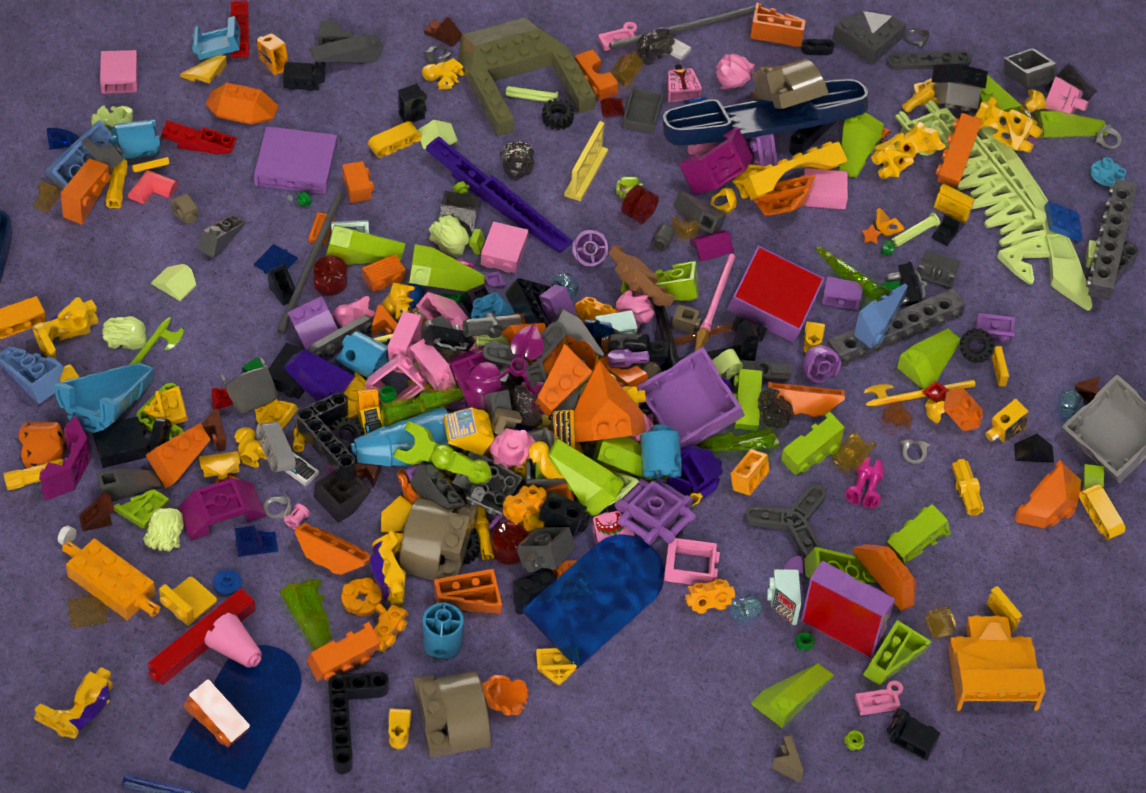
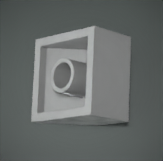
(958, 95)

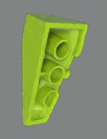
(361, 247)
(928, 358)

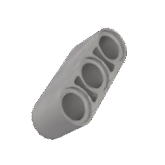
(275, 446)

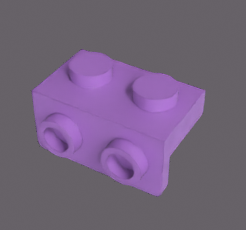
(764, 150)
(997, 326)

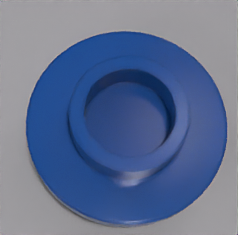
(227, 582)

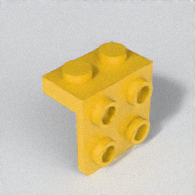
(187, 600)

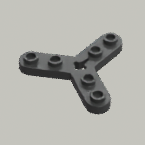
(502, 354)
(801, 510)

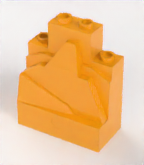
(993, 664)

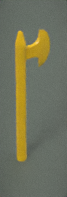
(883, 399)

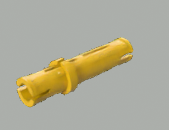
(481, 526)

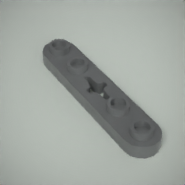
(905, 61)
(333, 341)

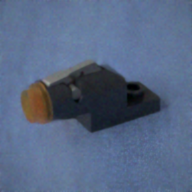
(636, 343)

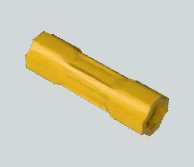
(115, 192)
(20, 478)

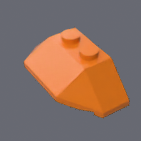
(241, 104)
(786, 196)
(809, 400)
(330, 550)
(889, 573)

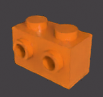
(357, 181)
(963, 409)

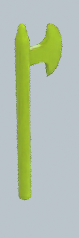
(163, 333)

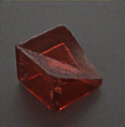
(612, 107)

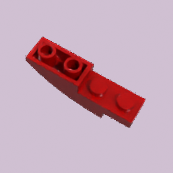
(203, 141)

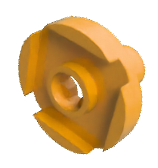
(357, 606)

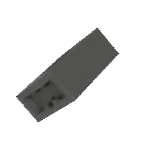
(1042, 71)

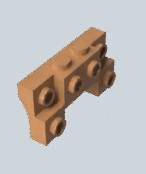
(639, 277)

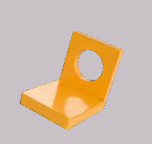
(883, 223)

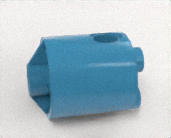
(136, 138)
(490, 304)
(363, 354)
(661, 452)
(442, 631)

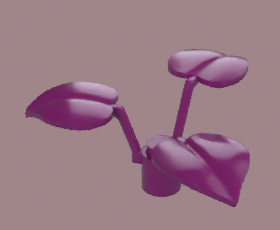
(525, 343)

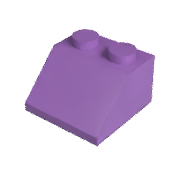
(312, 321)

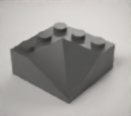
(869, 34)

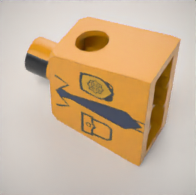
(272, 48)

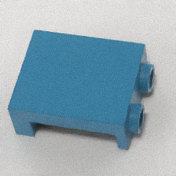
(217, 41)

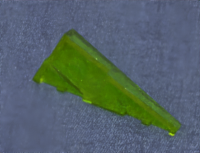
(871, 288)

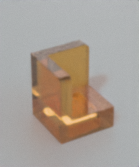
(898, 415)

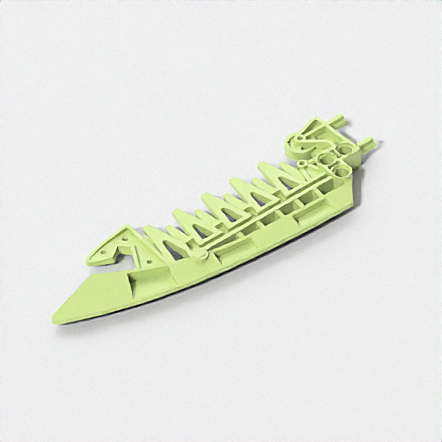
(1020, 195)

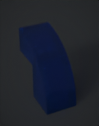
(60, 138)

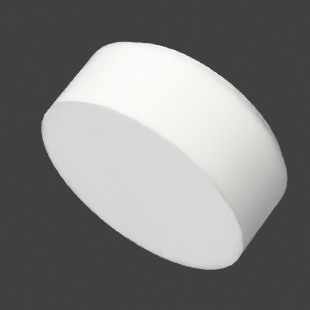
(65, 534)

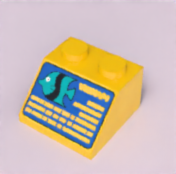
(469, 430)

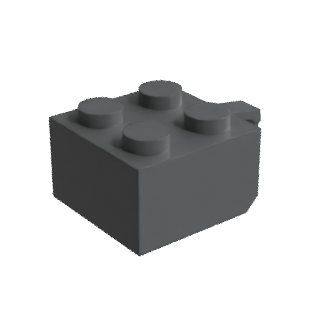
(546, 548)

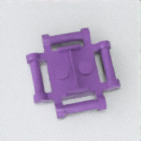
(655, 507)

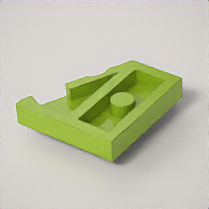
(142, 507)

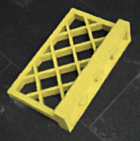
(587, 165)

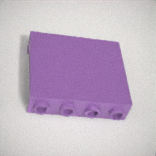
(295, 160)

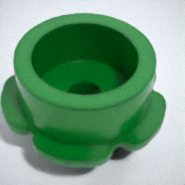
(303, 199)
(888, 248)
(387, 394)
(805, 636)

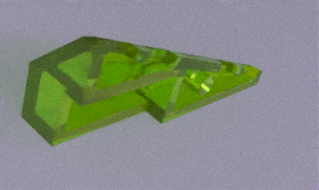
(404, 409)
(759, 440)
(306, 608)

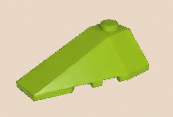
(1068, 125)
(858, 141)
(439, 270)
(679, 281)
(621, 455)
(588, 480)
(847, 563)
(790, 695)

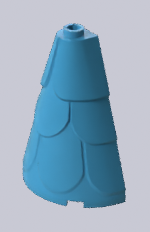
(104, 395)
(379, 445)

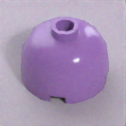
(583, 248)
(821, 360)

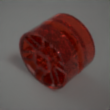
(639, 204)
(330, 275)
(506, 540)

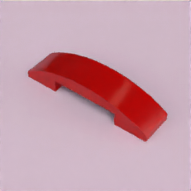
(240, 11)

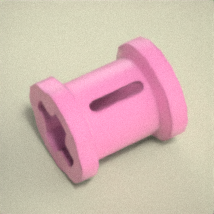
(297, 516)

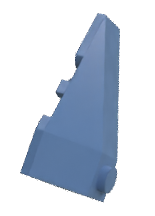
(72, 159)
(877, 317)
(32, 372)

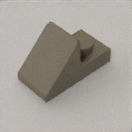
(789, 762)

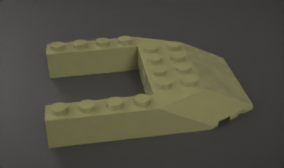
(511, 51)

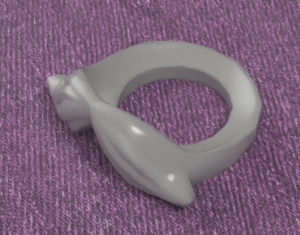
(1107, 128)
(923, 446)
(283, 500)

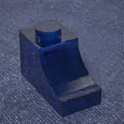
(254, 542)

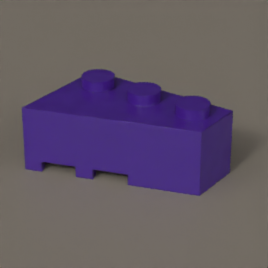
(317, 375)

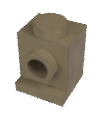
(185, 209)
(686, 319)

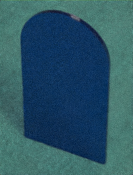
(598, 596)
(263, 699)

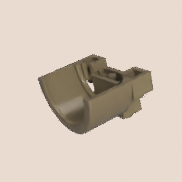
(788, 83)
(435, 532)
(459, 704)

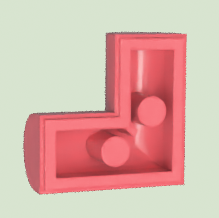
(152, 183)

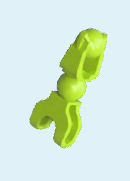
(441, 456)

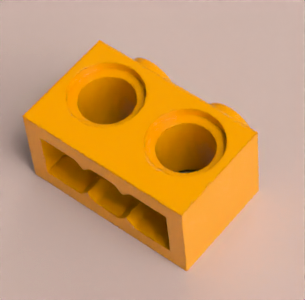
(750, 472)

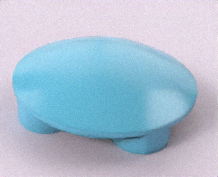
(1106, 172)

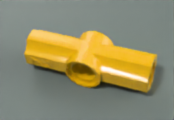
(967, 487)

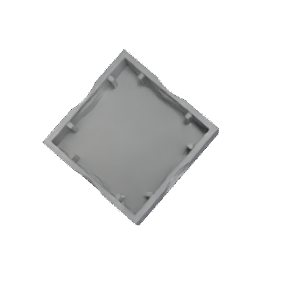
(1112, 429)

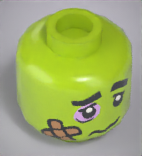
(625, 184)

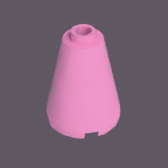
(233, 641)

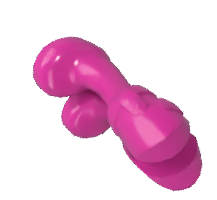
(866, 472)

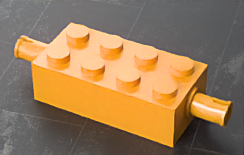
(110, 579)

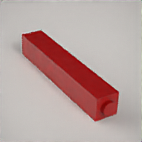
(192, 643)

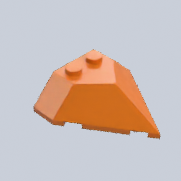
(606, 409)
(1051, 499)

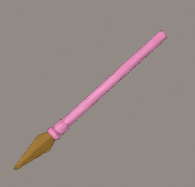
(703, 334)

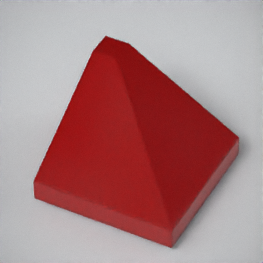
(936, 392)
(220, 398)

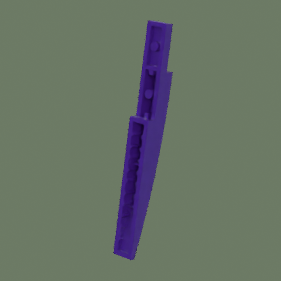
(498, 195)

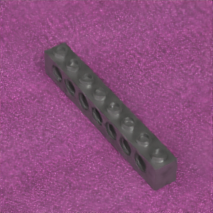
(1112, 239)
(905, 324)

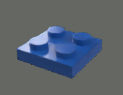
(1063, 221)

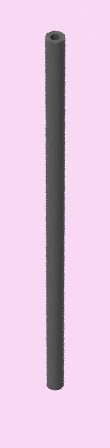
(691, 25)
(310, 262)

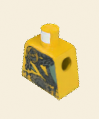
(1008, 422)

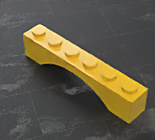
(825, 158)

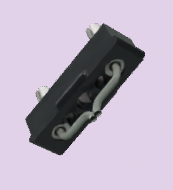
(907, 276)
(447, 337)

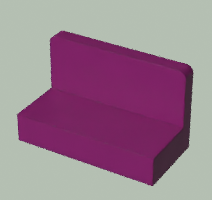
(713, 245)

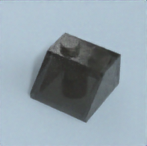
(463, 207)
(340, 496)

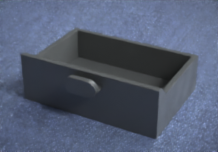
(642, 110)

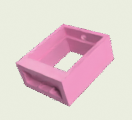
(405, 335)
(434, 366)
(407, 367)
(695, 548)

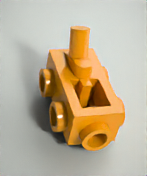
(590, 307)
(524, 504)
(709, 595)
(389, 625)

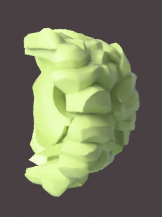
(119, 115)
(449, 235)
(125, 332)
(164, 529)

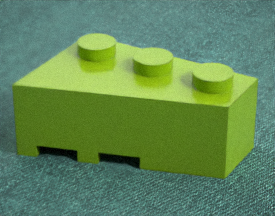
(1004, 100)
(747, 391)
(815, 446)
(919, 533)
(895, 653)

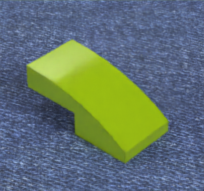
(1093, 475)

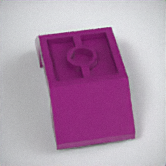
(718, 164)
(461, 368)
(63, 479)
(218, 504)

